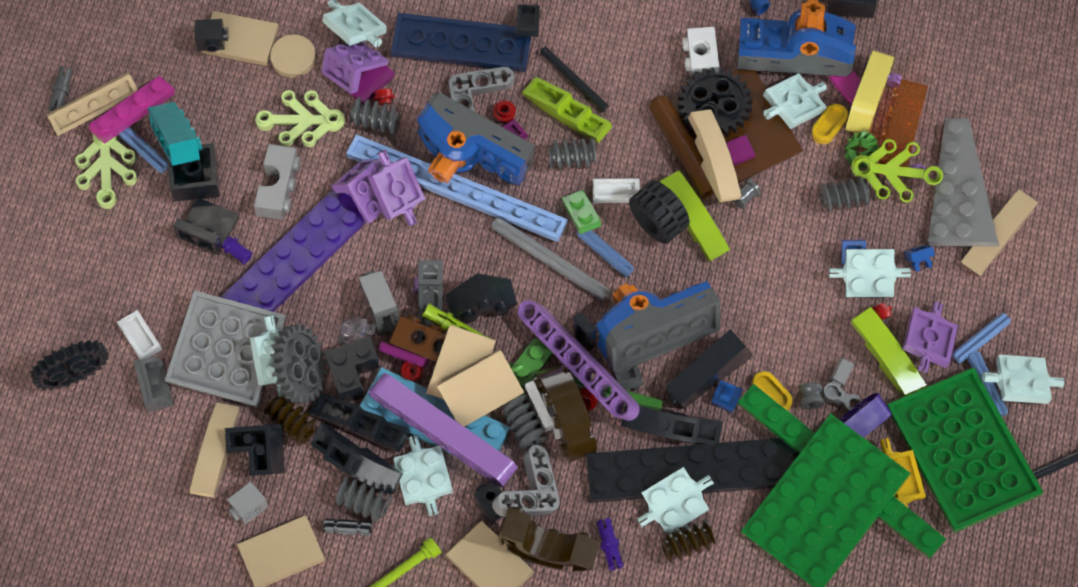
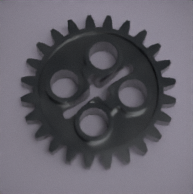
(707, 86)
(69, 365)

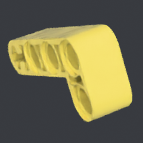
(869, 92)

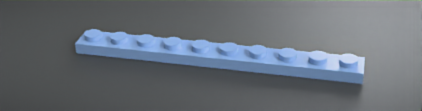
(470, 193)

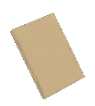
(248, 38)
(458, 353)
(480, 388)
(281, 552)
(488, 562)

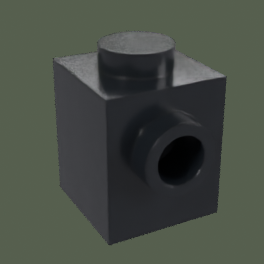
(210, 35)
(484, 498)

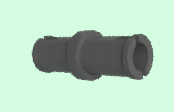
(60, 88)

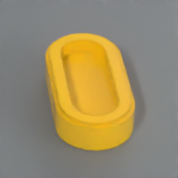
(829, 123)
(773, 388)

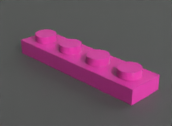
(131, 109)

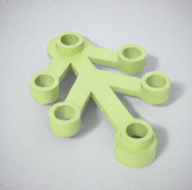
(302, 120)
(105, 164)

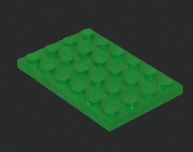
(964, 450)
(825, 502)

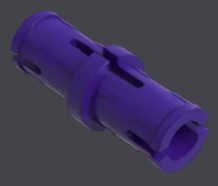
(609, 544)

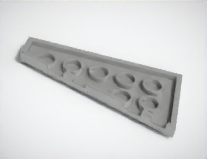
(960, 200)

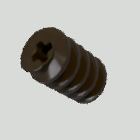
(291, 420)
(687, 540)

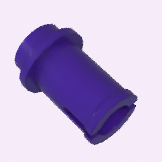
(231, 246)

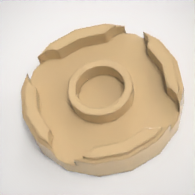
(293, 56)

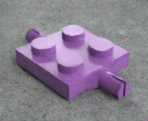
(396, 188)
(930, 337)

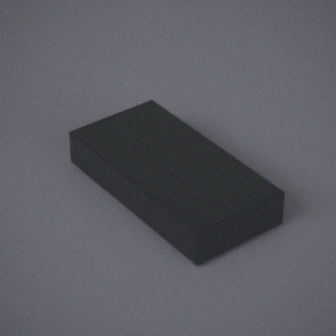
(528, 20)
(584, 331)

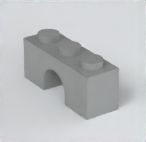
(274, 200)

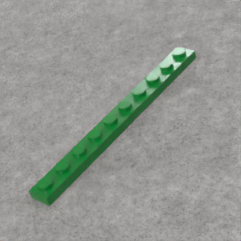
(798, 435)

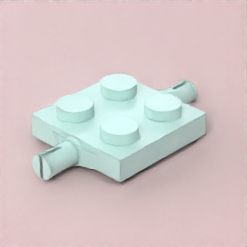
(354, 23)
(794, 100)
(869, 273)
(261, 352)
(1023, 379)
(423, 476)
(675, 500)

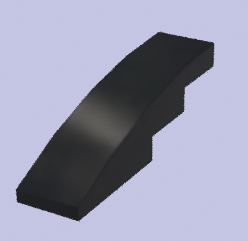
(359, 422)

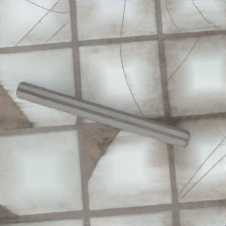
(550, 259)

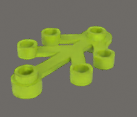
(893, 170)

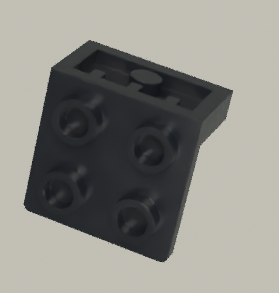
(206, 226)

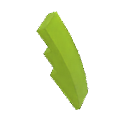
(566, 110)
(701, 224)
(888, 352)

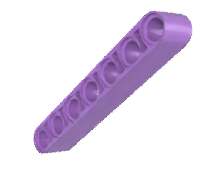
(587, 363)
(443, 430)

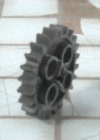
(298, 363)

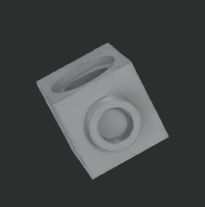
(247, 503)

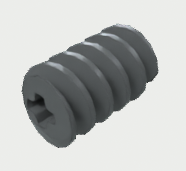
(374, 116)
(572, 153)
(844, 193)
(523, 423)
(362, 501)

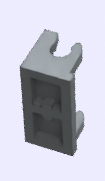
(151, 379)

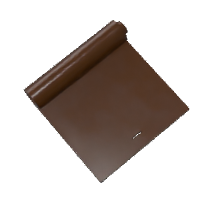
(769, 138)

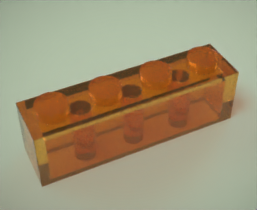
(903, 118)

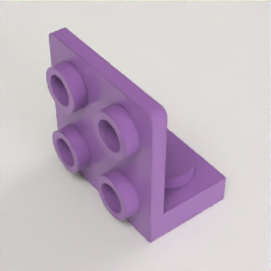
(345, 63)
(358, 186)

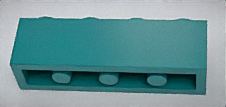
(174, 133)

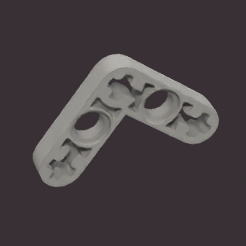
(465, 93)
(538, 491)

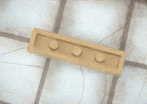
(91, 104)

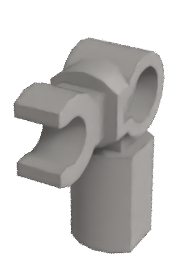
(832, 391)

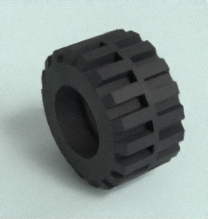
(659, 211)

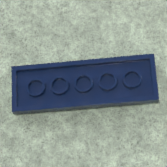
(460, 42)

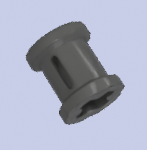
(748, 192)

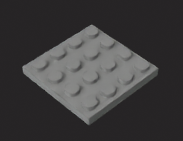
(216, 348)

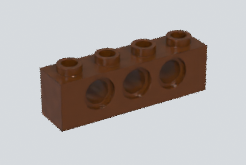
(403, 337)

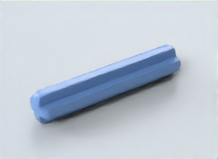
(144, 150)
(607, 252)
(981, 337)
(976, 361)

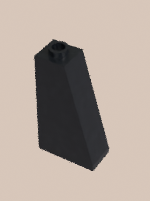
(708, 369)

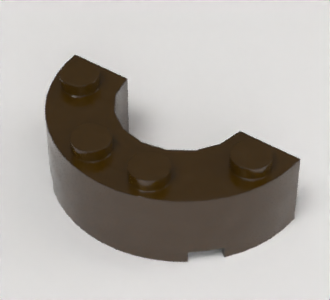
(569, 411)
(545, 546)

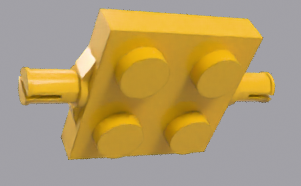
(912, 489)

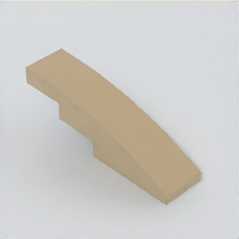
(716, 156)
(1006, 226)
(213, 453)

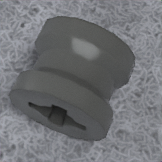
(811, 396)

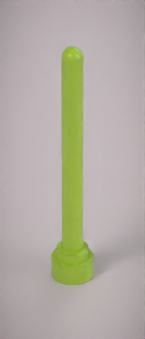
(427, 550)

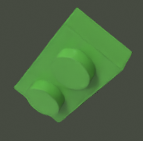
(581, 212)
(533, 361)

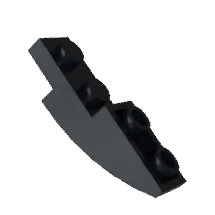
(675, 425)
(355, 461)

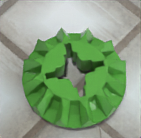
(860, 139)

